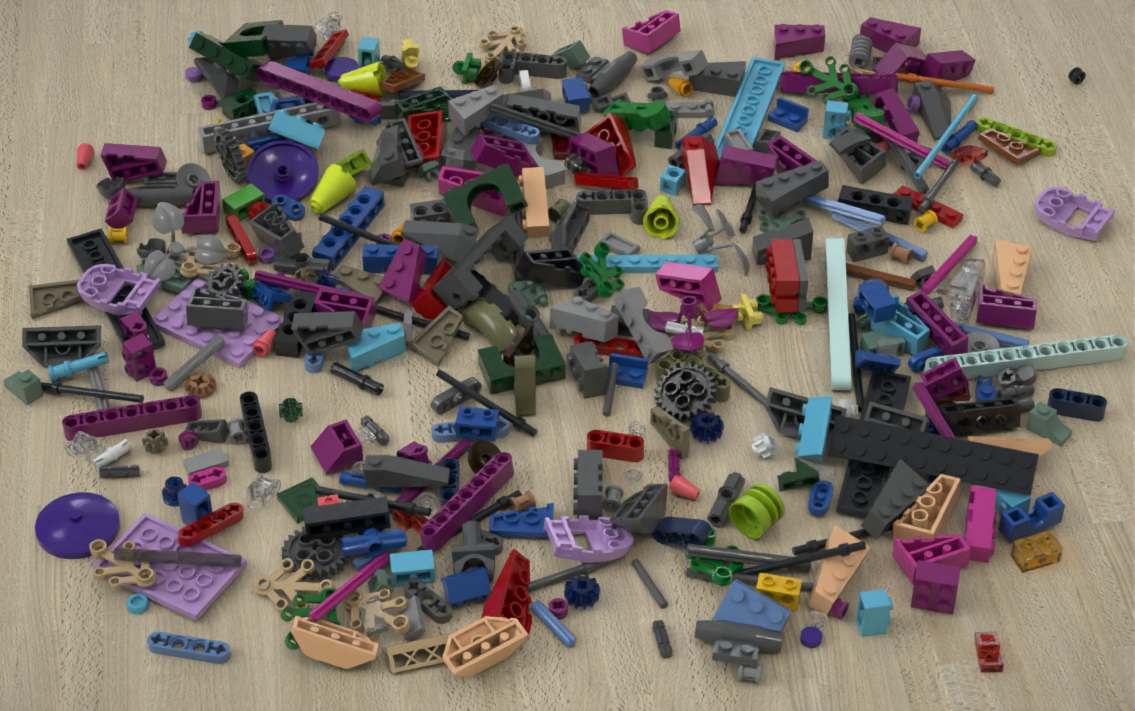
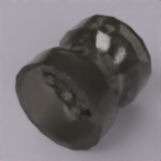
(576, 164)

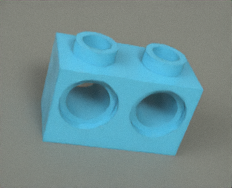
(835, 118)

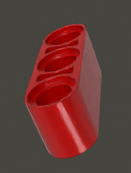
(616, 445)

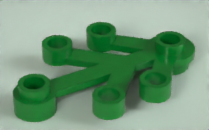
(831, 81)
(603, 286)
(764, 304)
(720, 575)
(304, 612)

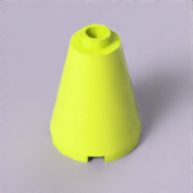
(365, 79)
(332, 189)
(661, 218)

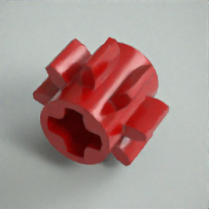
(256, 209)

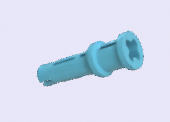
(69, 368)

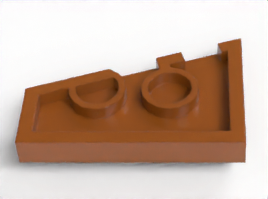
(401, 79)
(1014, 151)

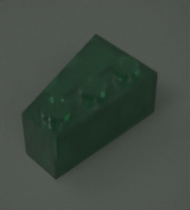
(427, 101)

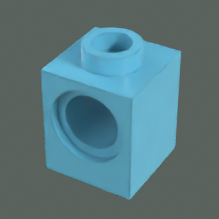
(672, 180)

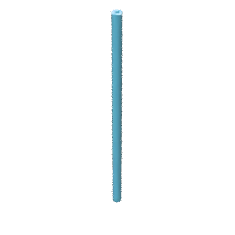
(945, 136)

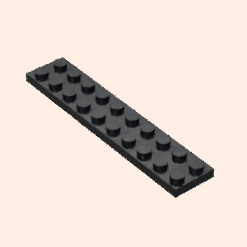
(95, 249)
(934, 454)
(865, 480)

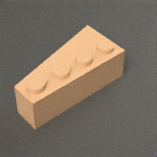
(536, 213)
(1011, 265)
(931, 511)
(835, 571)

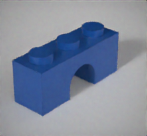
(1045, 513)

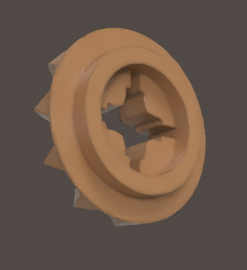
(204, 388)

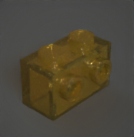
(1036, 551)

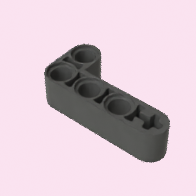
(536, 64)
(616, 202)

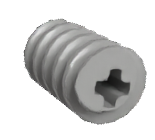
(860, 51)

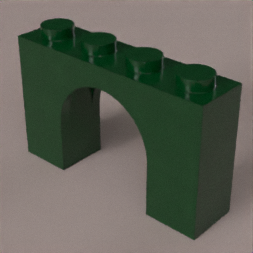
(249, 39)
(214, 50)
(501, 180)
(501, 377)

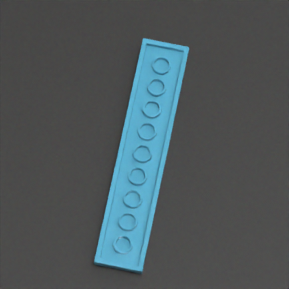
(752, 100)

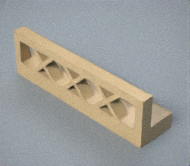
(414, 646)

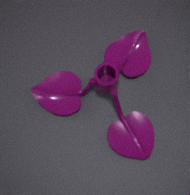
(691, 341)

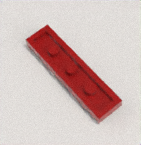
(327, 51)
(944, 213)

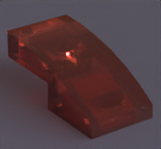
(970, 153)
(409, 521)
(988, 652)

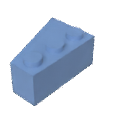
(752, 607)

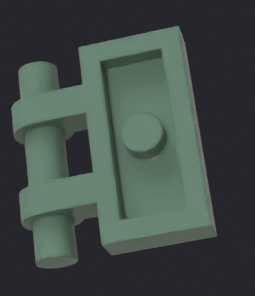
(540, 297)

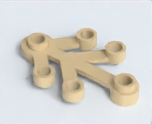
(513, 33)
(190, 269)
(717, 345)
(142, 577)
(290, 585)
(399, 623)

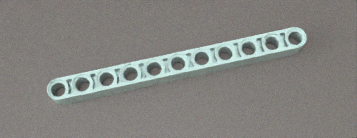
(838, 315)
(1038, 356)

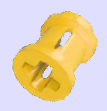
(929, 218)
(120, 234)

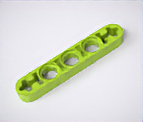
(1047, 147)

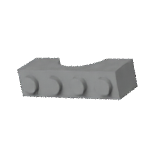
(688, 62)
(553, 170)
(651, 342)

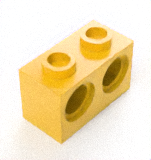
(781, 589)

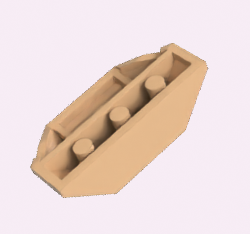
(1031, 445)
(333, 643)
(482, 645)

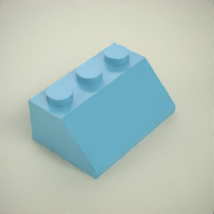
(297, 129)
(814, 429)

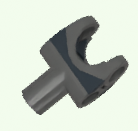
(473, 551)

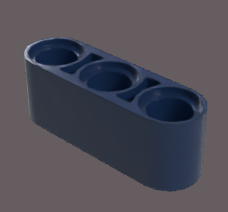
(1077, 404)
(449, 491)
(681, 531)

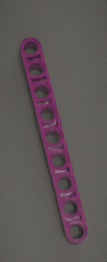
(319, 91)

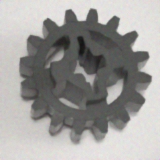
(225, 280)

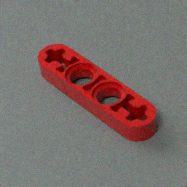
(606, 180)
(242, 239)
(611, 344)
(192, 535)

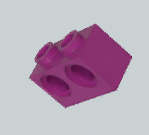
(121, 209)
(138, 357)
(944, 379)

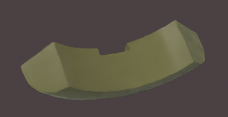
(490, 322)

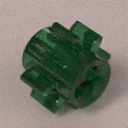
(290, 410)

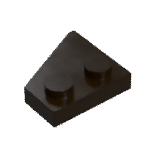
(520, 345)

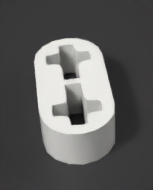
(524, 81)

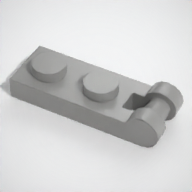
(692, 109)

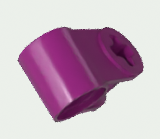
(134, 325)
(415, 452)

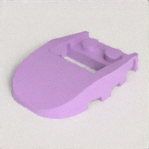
(1057, 206)
(103, 283)
(603, 537)

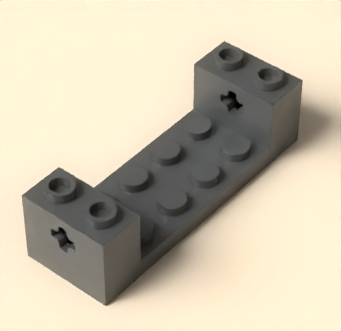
(459, 283)

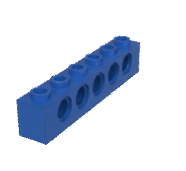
(360, 214)

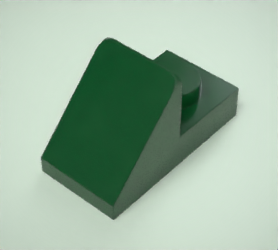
(802, 477)

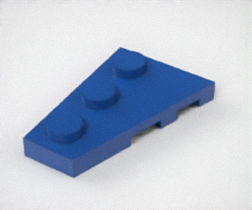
(522, 524)

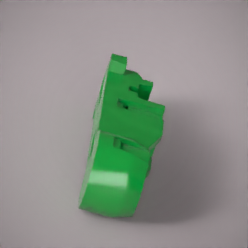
(862, 105)
(641, 115)

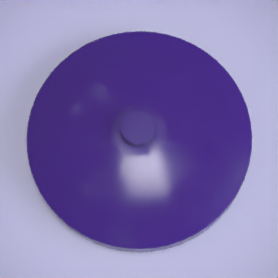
(283, 169)
(73, 522)

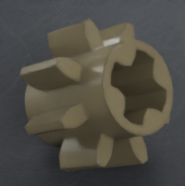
(306, 274)
(155, 441)

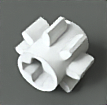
(848, 404)
(764, 445)

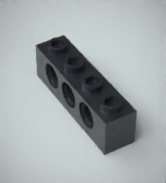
(892, 206)
(286, 342)
(988, 410)

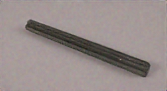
(177, 557)

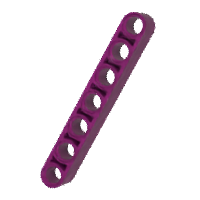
(867, 83)
(134, 417)
(466, 502)

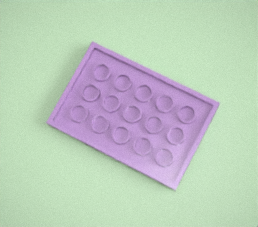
(238, 343)
(178, 586)

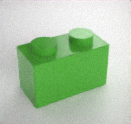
(239, 201)

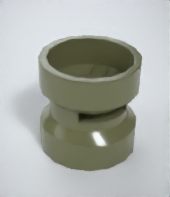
(556, 211)

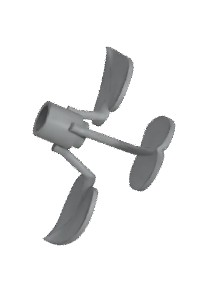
(167, 219)
(705, 241)

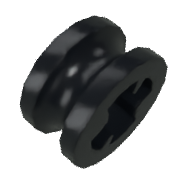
(1077, 75)

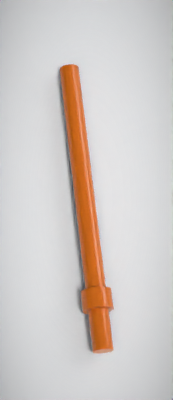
(912, 78)

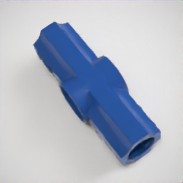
(373, 542)

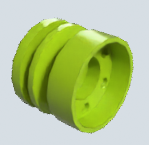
(756, 511)

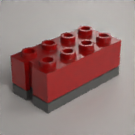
(787, 275)

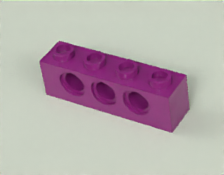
(942, 328)

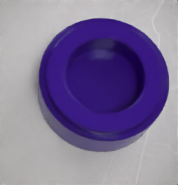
(811, 637)

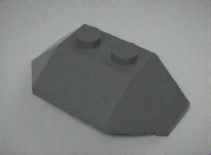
(219, 77)
(411, 153)
(570, 227)
(59, 344)
(786, 412)
(642, 510)

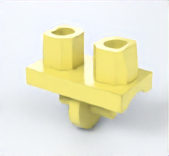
(410, 54)
(748, 312)

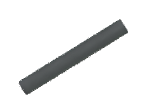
(610, 389)
(649, 583)

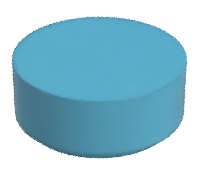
(137, 604)

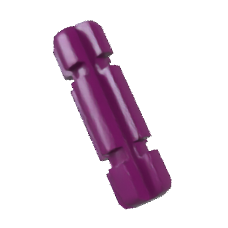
(673, 464)

